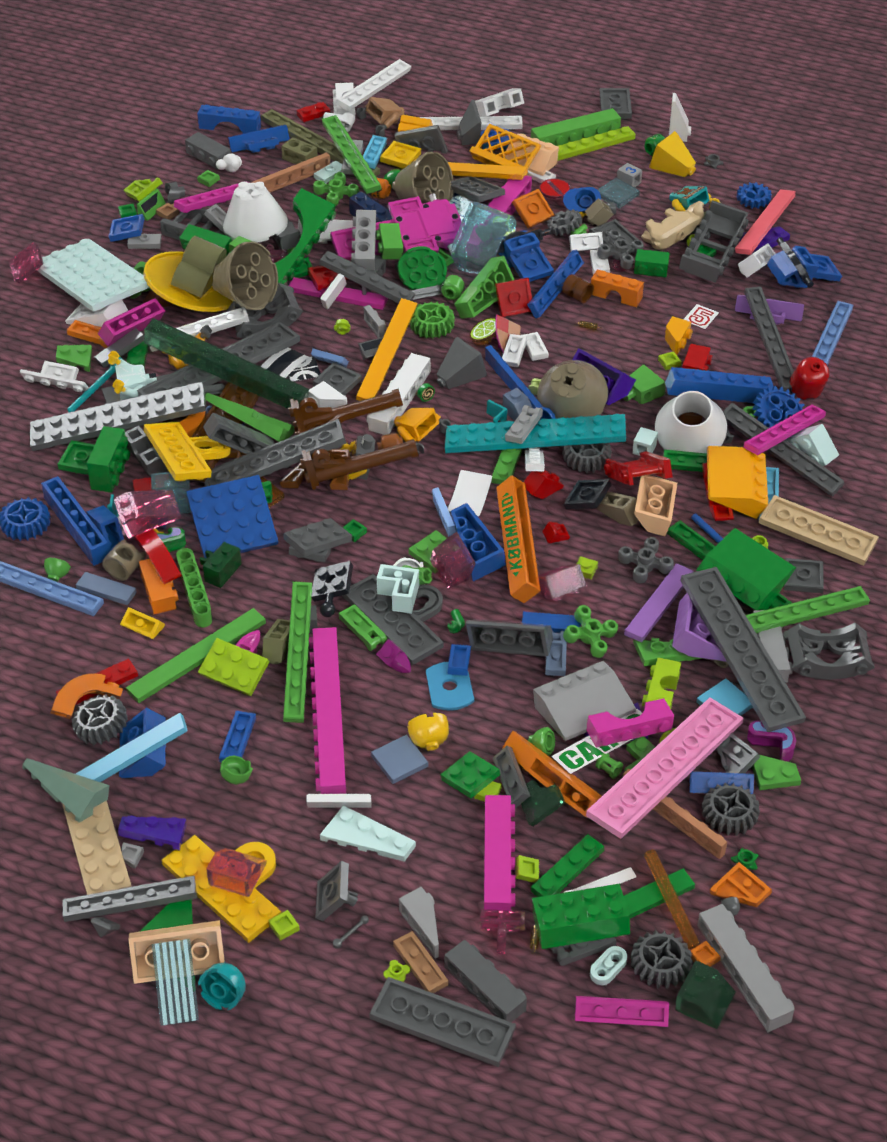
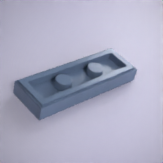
(106, 588)

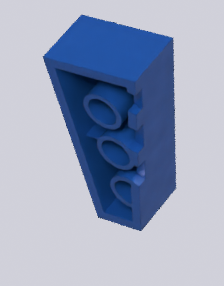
(478, 541)

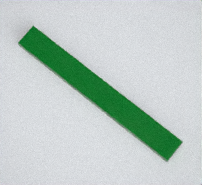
(701, 547)

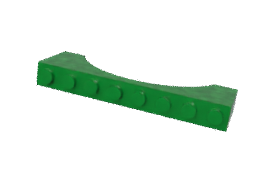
(314, 218)

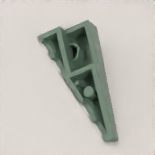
(74, 791)

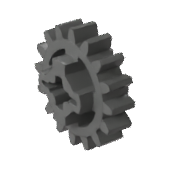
(564, 222)

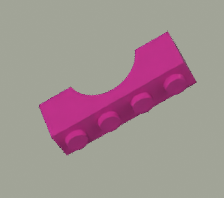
(608, 729)

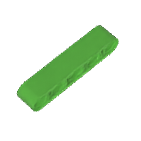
(194, 588)

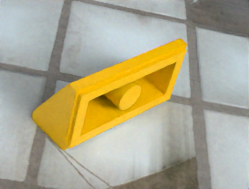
(142, 623)

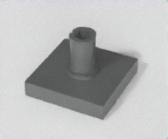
(333, 891)

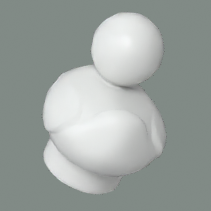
(229, 162)

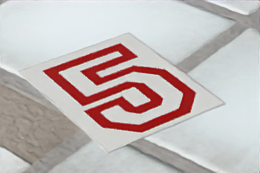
(701, 316)

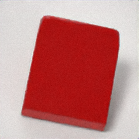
(555, 532)

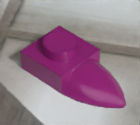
(394, 657)

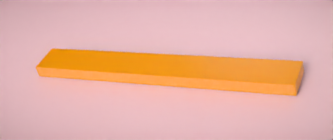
(387, 350)

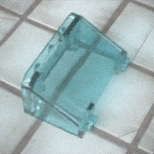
(480, 236)

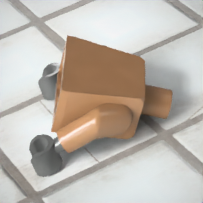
(383, 111)

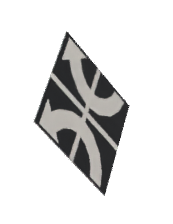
(306, 370)

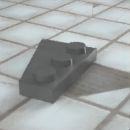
(426, 138)

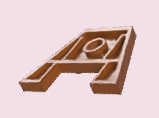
(297, 475)

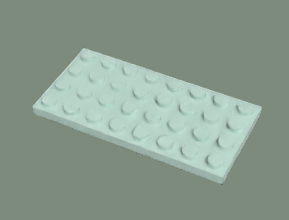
(92, 274)

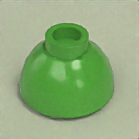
(56, 568)
(544, 740)

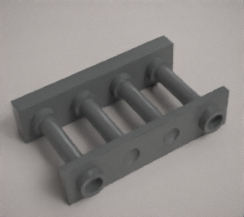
(175, 229)

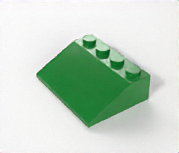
(749, 569)

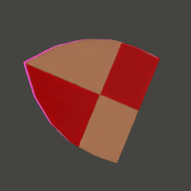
(503, 330)

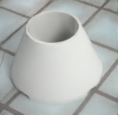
(690, 438)

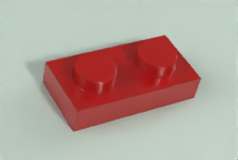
(312, 112)

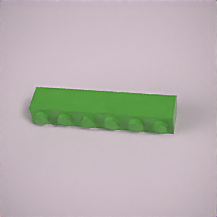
(577, 128)

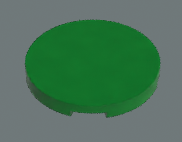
(421, 268)

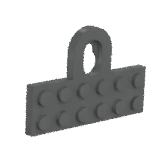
(402, 628)

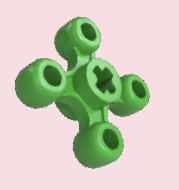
(335, 188)
(590, 631)

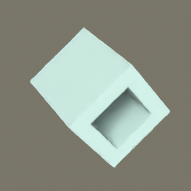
(645, 441)

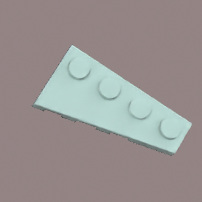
(362, 832)

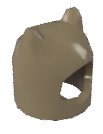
(123, 560)

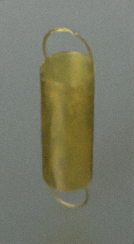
(589, 325)
(534, 939)

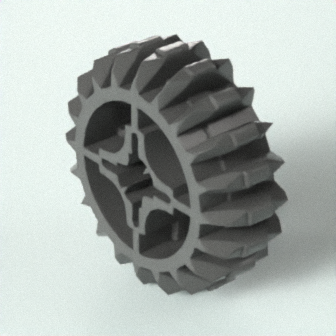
(587, 456)
(99, 719)
(741, 804)
(658, 952)

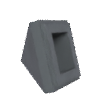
(104, 926)

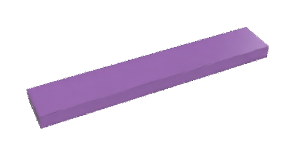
(657, 604)

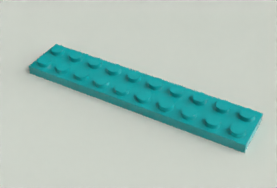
(545, 433)

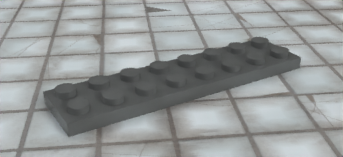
(280, 454)

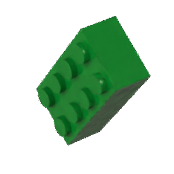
(581, 916)

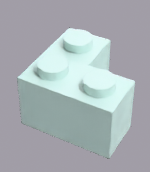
(815, 443)
(400, 584)

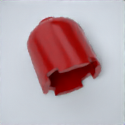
(809, 378)

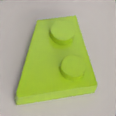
(141, 188)

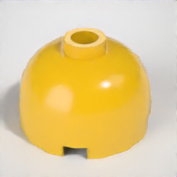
(428, 731)

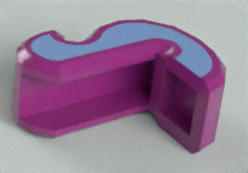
(782, 738)

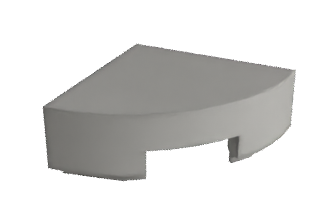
(132, 854)

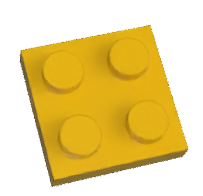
(400, 154)

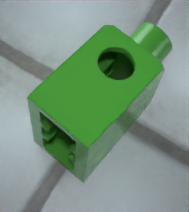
(646, 387)

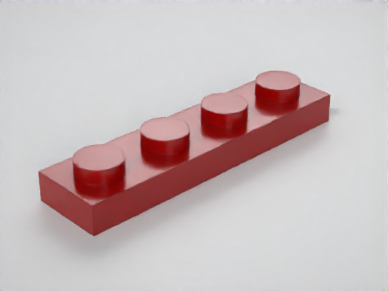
(117, 674)

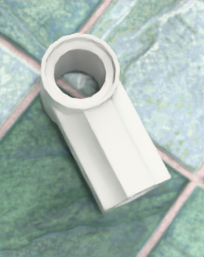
(346, 119)

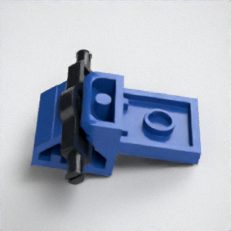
(524, 254)
(799, 267)

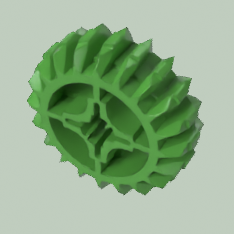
(432, 320)

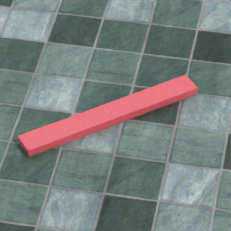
(765, 222)

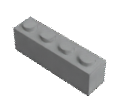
(774, 643)

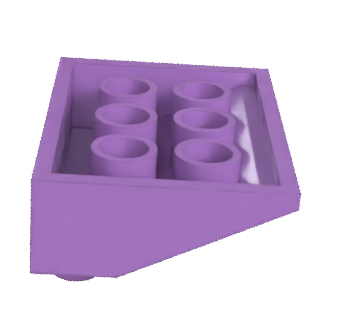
(692, 634)

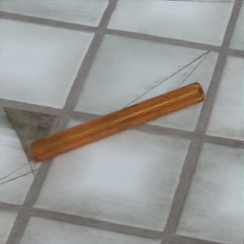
(671, 899)

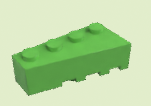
(482, 290)

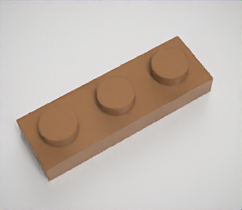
(420, 962)

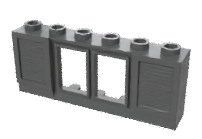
(721, 221)

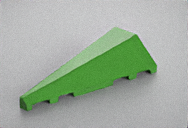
(272, 427)

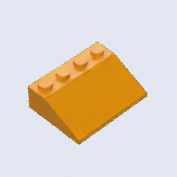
(737, 479)

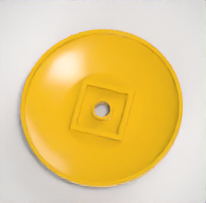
(161, 271)

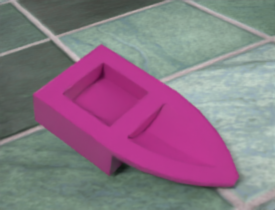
(250, 641)

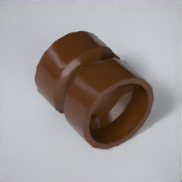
(577, 288)

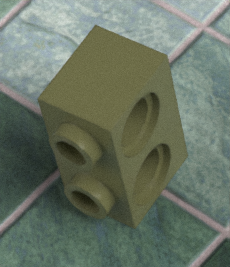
(298, 151)

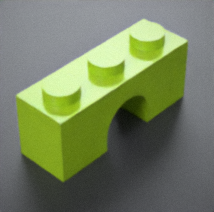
(664, 676)

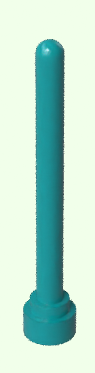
(74, 406)

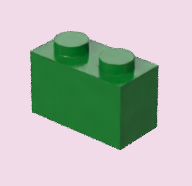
(651, 263)

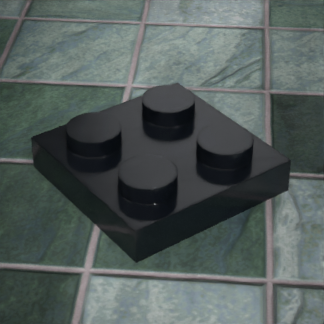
(587, 494)

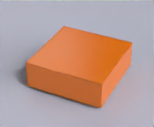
(705, 954)

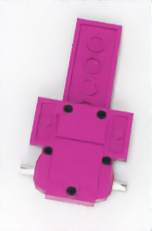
(420, 224)

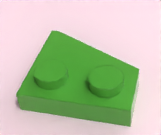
(75, 355)
(775, 773)

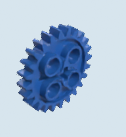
(775, 406)

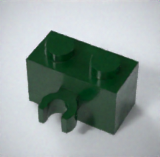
(221, 564)

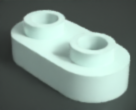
(605, 965)

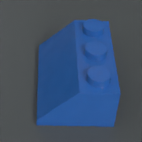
(136, 727)

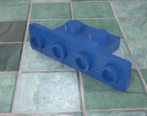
(259, 139)

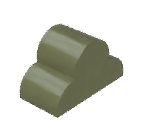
(197, 266)

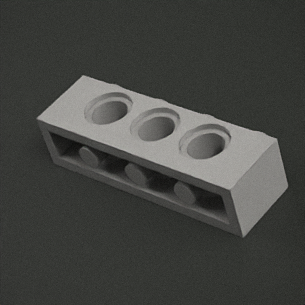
(364, 239)

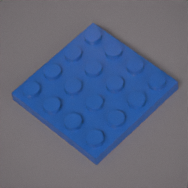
(232, 514)

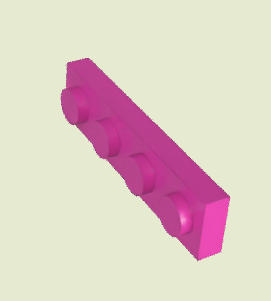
(622, 1011)

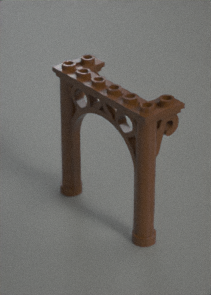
(327, 465)

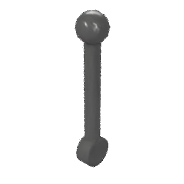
(337, 943)

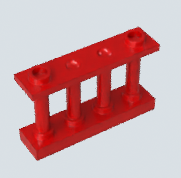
(645, 465)

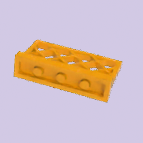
(488, 158)

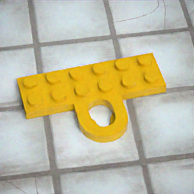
(183, 454)
(243, 914)

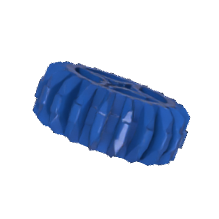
(24, 519)

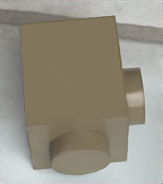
(599, 213)

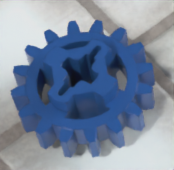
(753, 195)

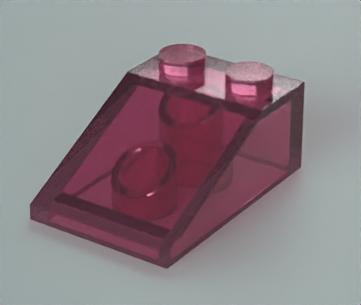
(146, 510)

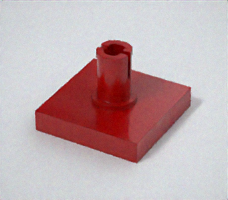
(513, 296)

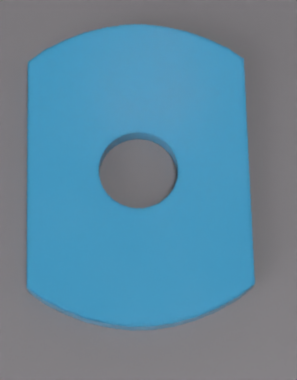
(448, 699)

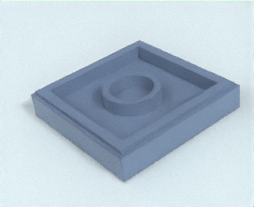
(399, 759)

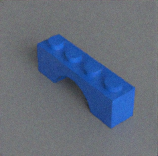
(246, 120)

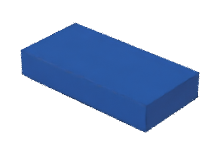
(459, 659)

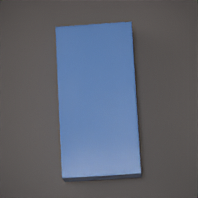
(330, 358)

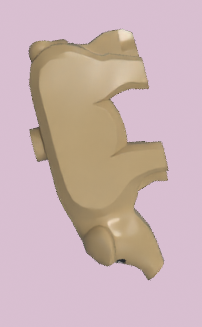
(674, 227)

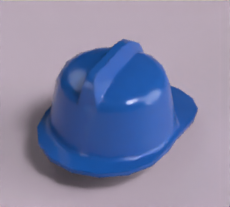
(580, 198)

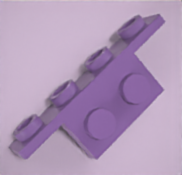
(780, 309)

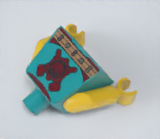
(689, 195)

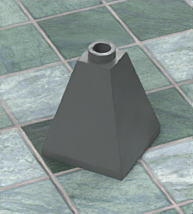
(460, 365)

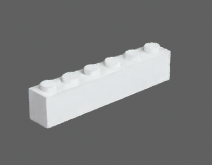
(408, 380)

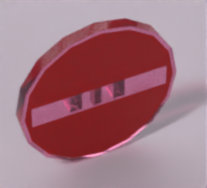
(554, 188)

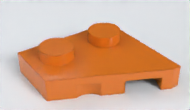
(741, 884)

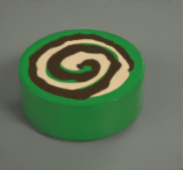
(426, 392)

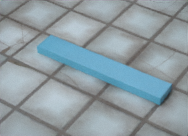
(135, 749)

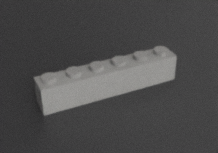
(746, 968)

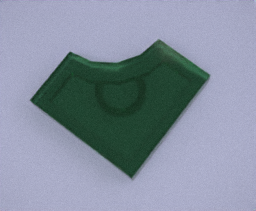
(541, 802)

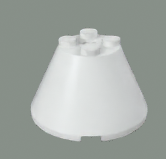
(254, 213)

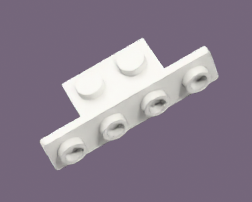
(56, 374)

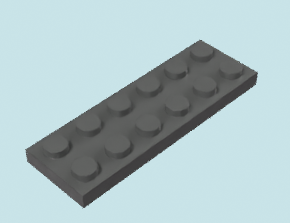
(443, 1021)

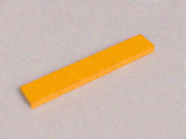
(488, 171)

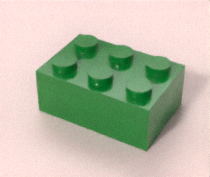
(108, 459)

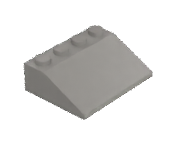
(574, 697)

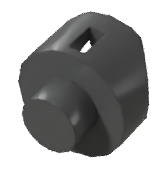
(174, 192)

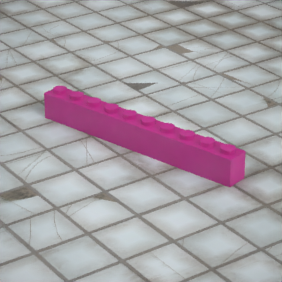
(328, 715)

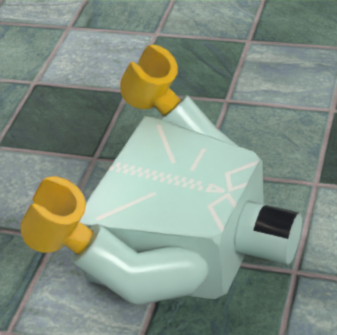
(129, 377)

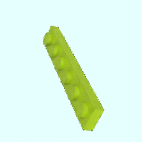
(595, 142)

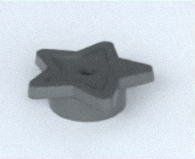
(713, 160)

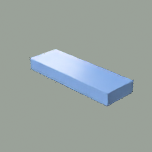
(443, 512)

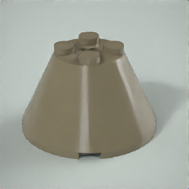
(424, 177)
(247, 276)
(573, 390)

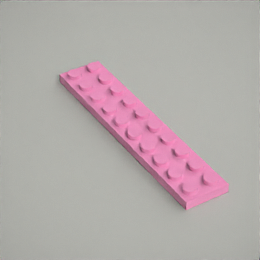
(664, 768)

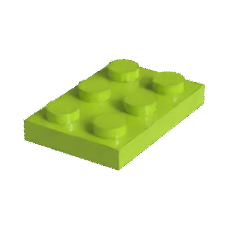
(233, 667)

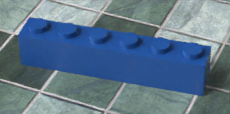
(717, 384)
(75, 520)

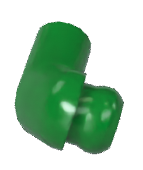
(458, 622)

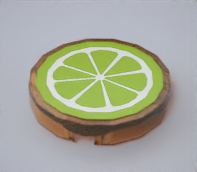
(483, 331)

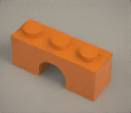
(629, 289)

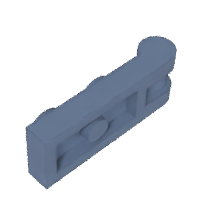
(557, 656)

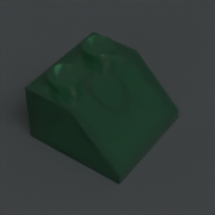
(704, 995)

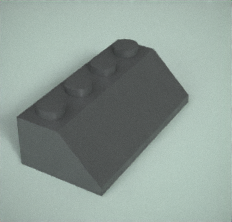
(509, 637)

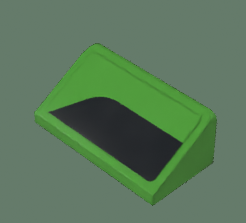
(150, 204)

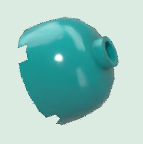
(222, 985)

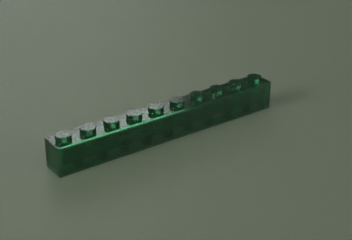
(223, 364)

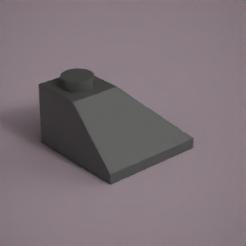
(470, 126)

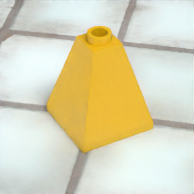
(673, 157)

